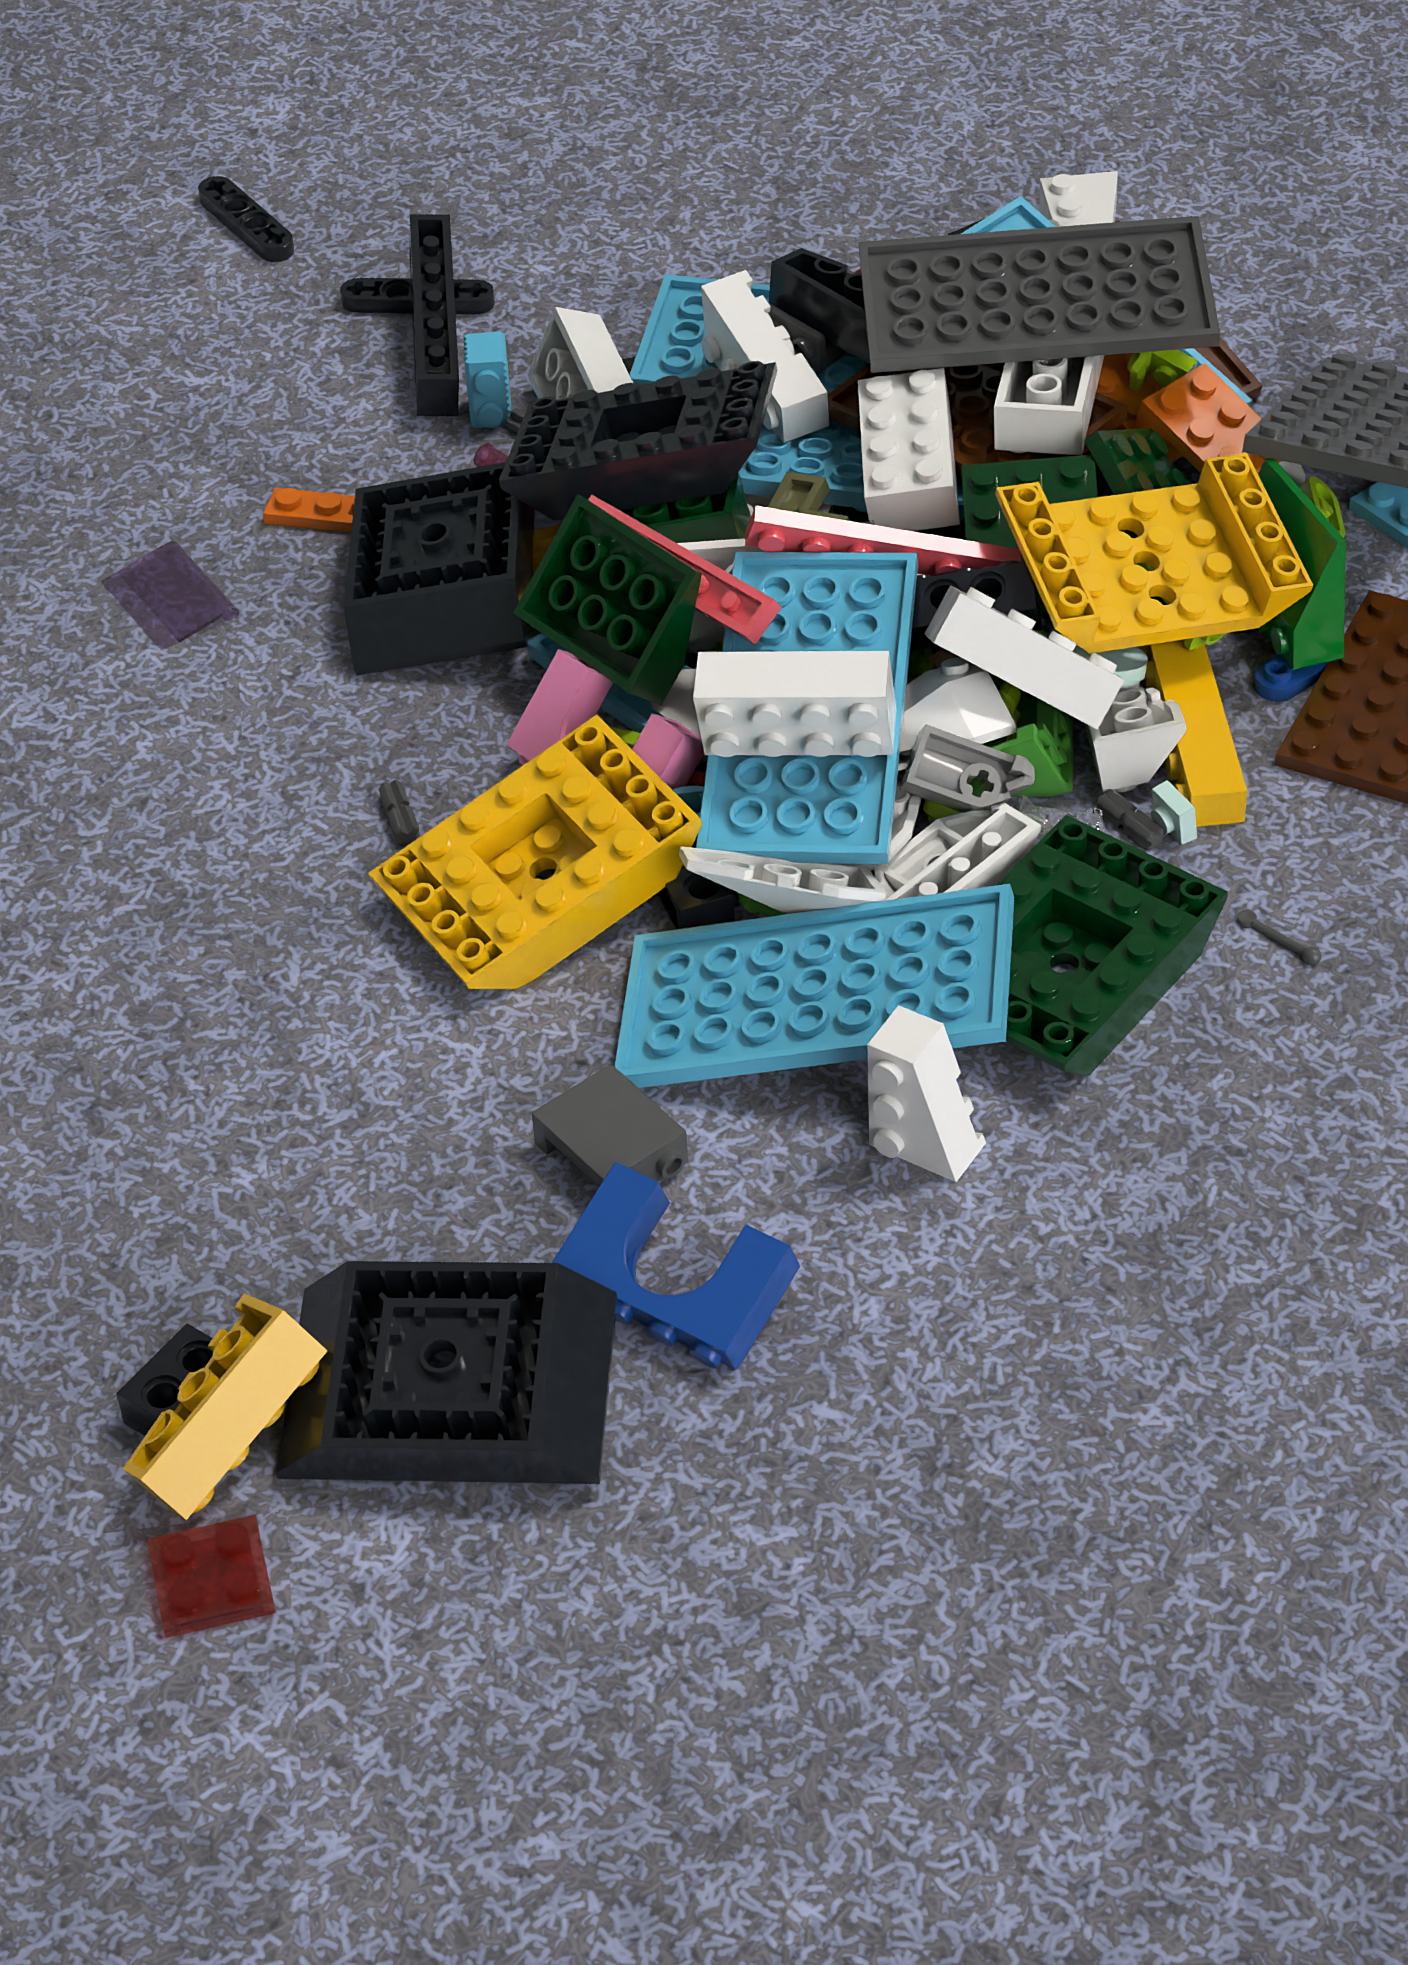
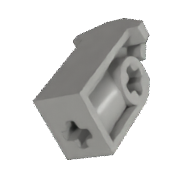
(947, 763)

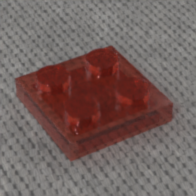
(210, 1576)

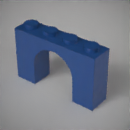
(714, 1319)

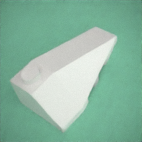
(786, 884)

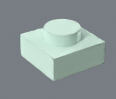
(1174, 813)

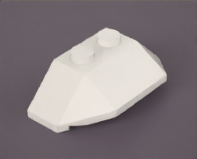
(959, 853)

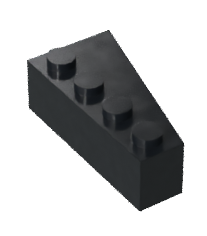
(822, 297)

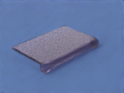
(169, 595)

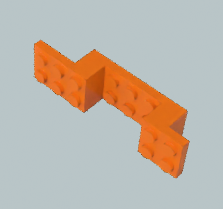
(1193, 414)

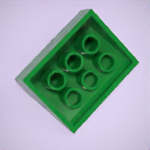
(1314, 625)

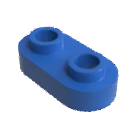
(1279, 682)

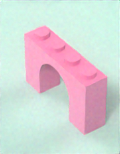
(572, 695)

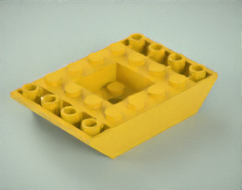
(573, 809)

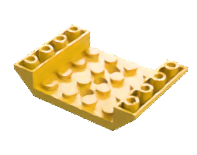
(1212, 549)

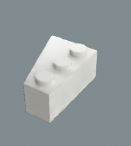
(916, 1097)

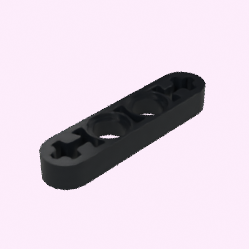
(250, 216)
(360, 295)

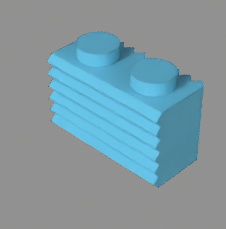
(487, 379)

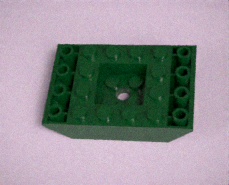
(1116, 919)

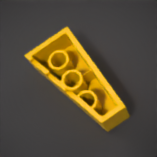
(225, 1406)

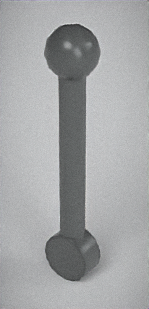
(1248, 919)

